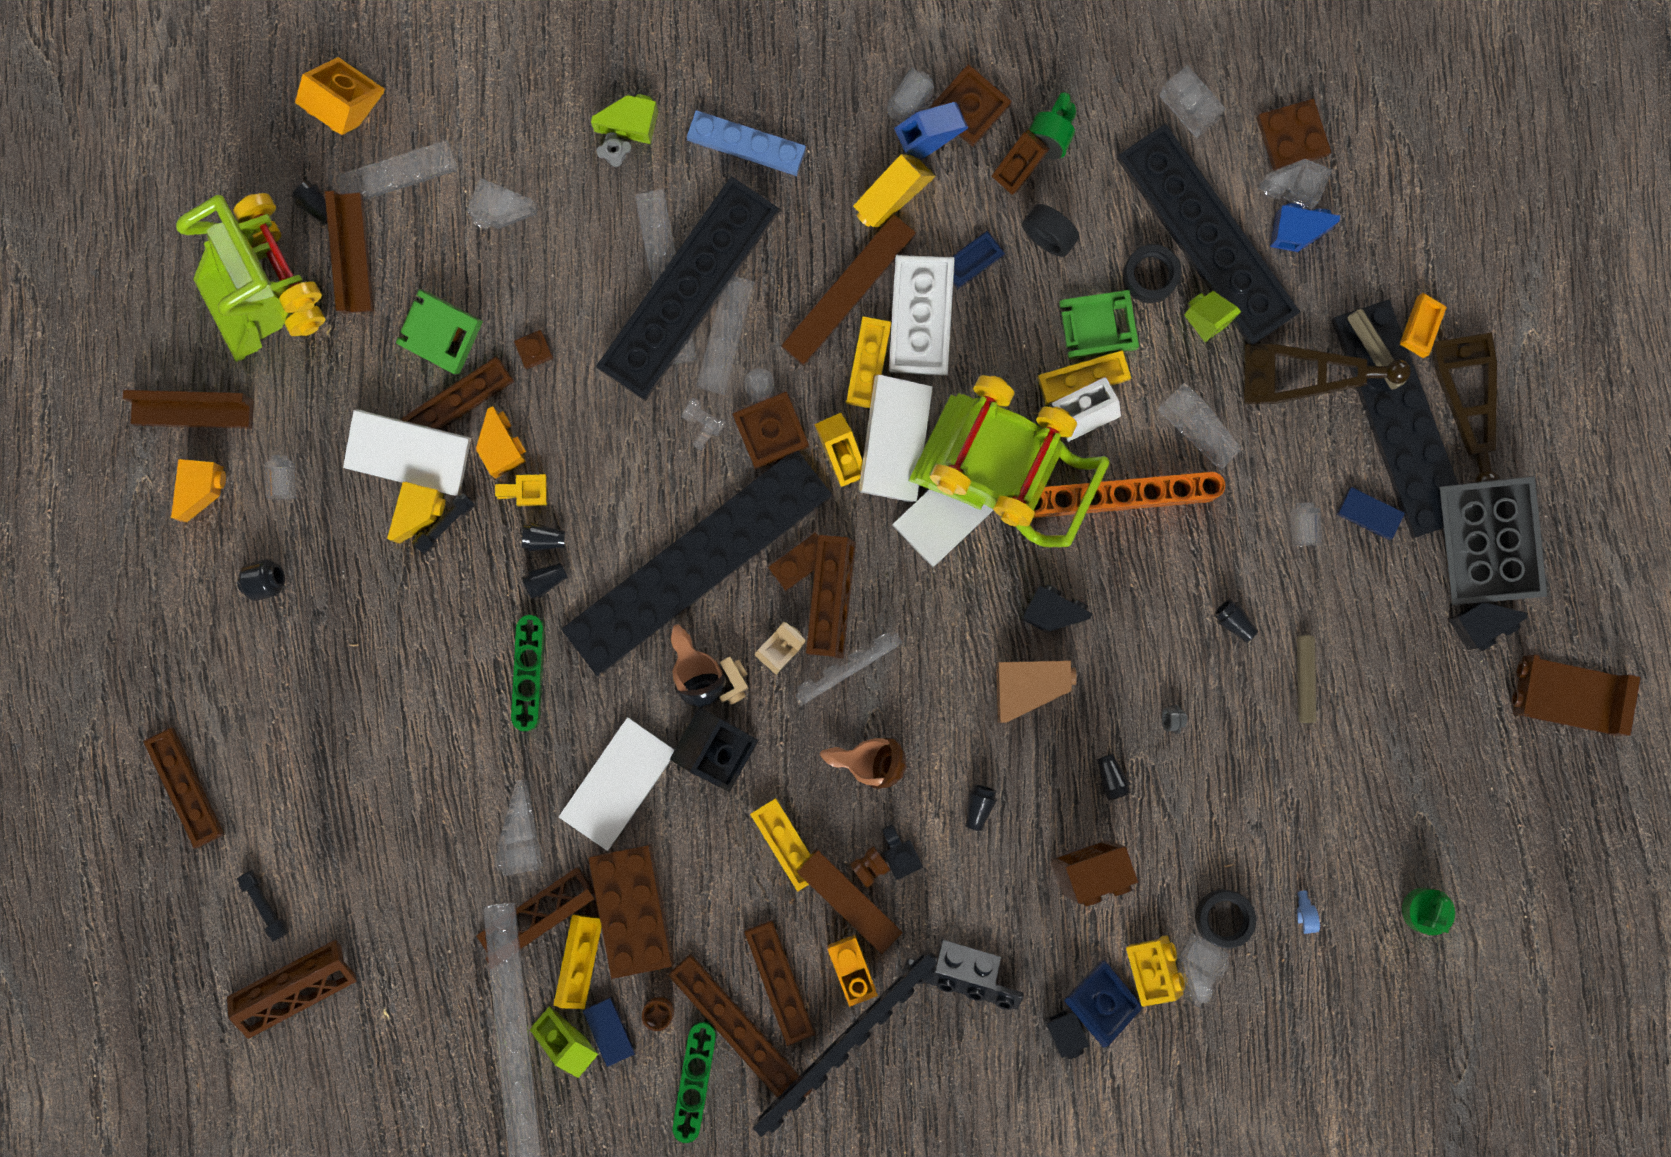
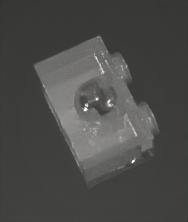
(1192, 101)

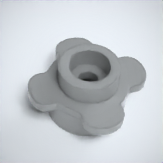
(617, 157)

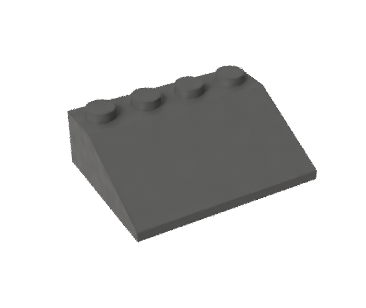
(1493, 540)

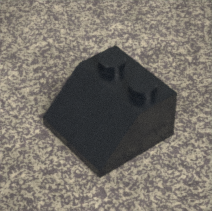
(714, 749)

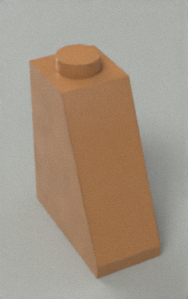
(1030, 685)

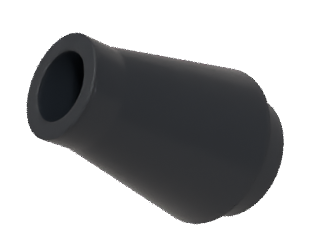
(311, 200)
(541, 537)
(542, 580)
(1233, 618)
(1113, 779)
(980, 804)

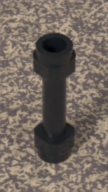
(425, 541)
(249, 883)

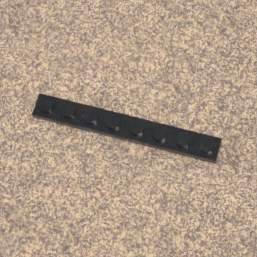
(837, 1053)

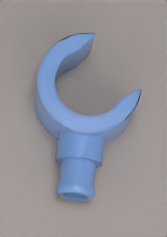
(1307, 914)

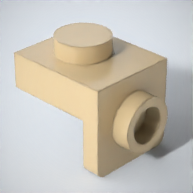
(780, 647)
(735, 673)

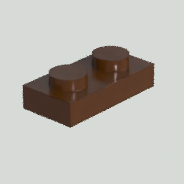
(1020, 162)
(796, 563)

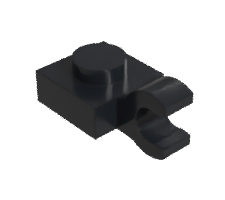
(901, 856)

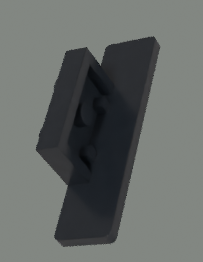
(971, 974)

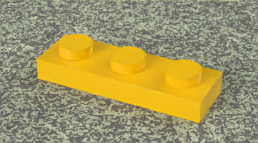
(868, 360)
(1069, 379)
(782, 840)
(578, 962)

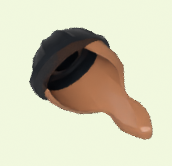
(695, 674)

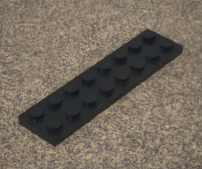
(1207, 233)
(688, 288)
(1401, 425)

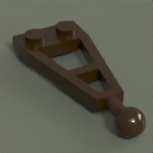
(1465, 353)
(1261, 369)

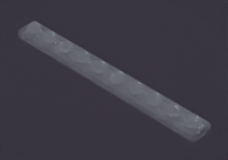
(512, 1030)

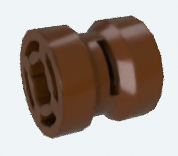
(875, 862)
(656, 1018)

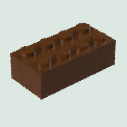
(1094, 872)
(631, 911)

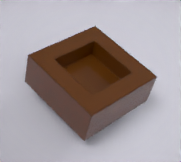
(533, 349)

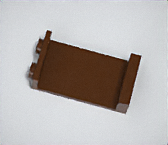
(1575, 696)

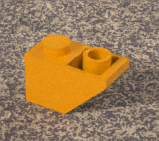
(496, 445)
(852, 970)

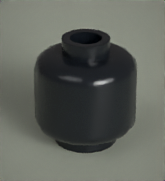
(261, 580)

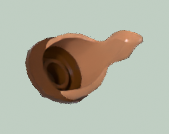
(872, 762)

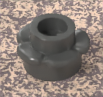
(1173, 718)

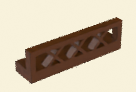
(349, 252)
(190, 409)
(831, 596)
(557, 916)
(285, 987)

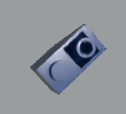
(930, 129)
(1298, 227)

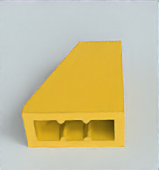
(893, 190)

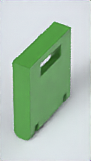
(1093, 326)
(432, 329)

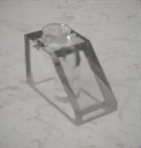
(498, 206)

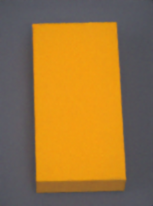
(1423, 325)

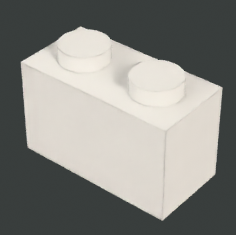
(1091, 407)

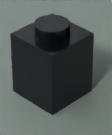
(1066, 1034)

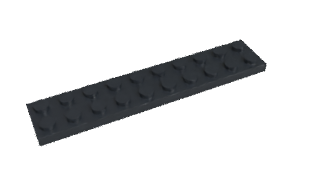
(696, 562)

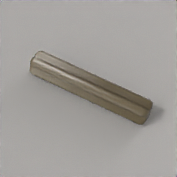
(1371, 341)
(1306, 679)

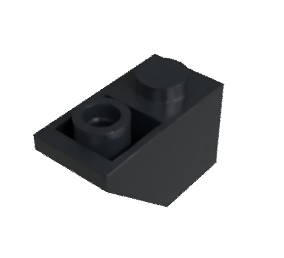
(1052, 612)
(1484, 622)

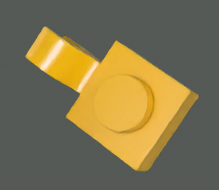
(528, 490)

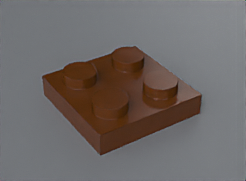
(978, 102)
(1293, 134)
(770, 430)

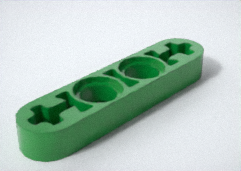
(532, 673)
(693, 1081)

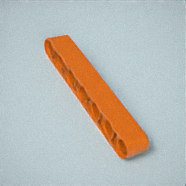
(1135, 490)

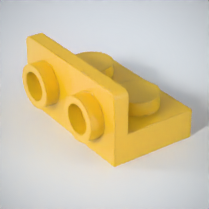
(1156, 971)

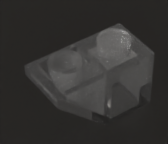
(911, 96)
(1299, 183)
(1200, 966)

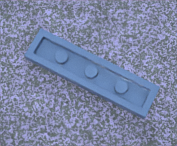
(746, 143)

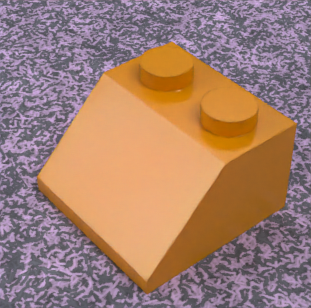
(338, 95)

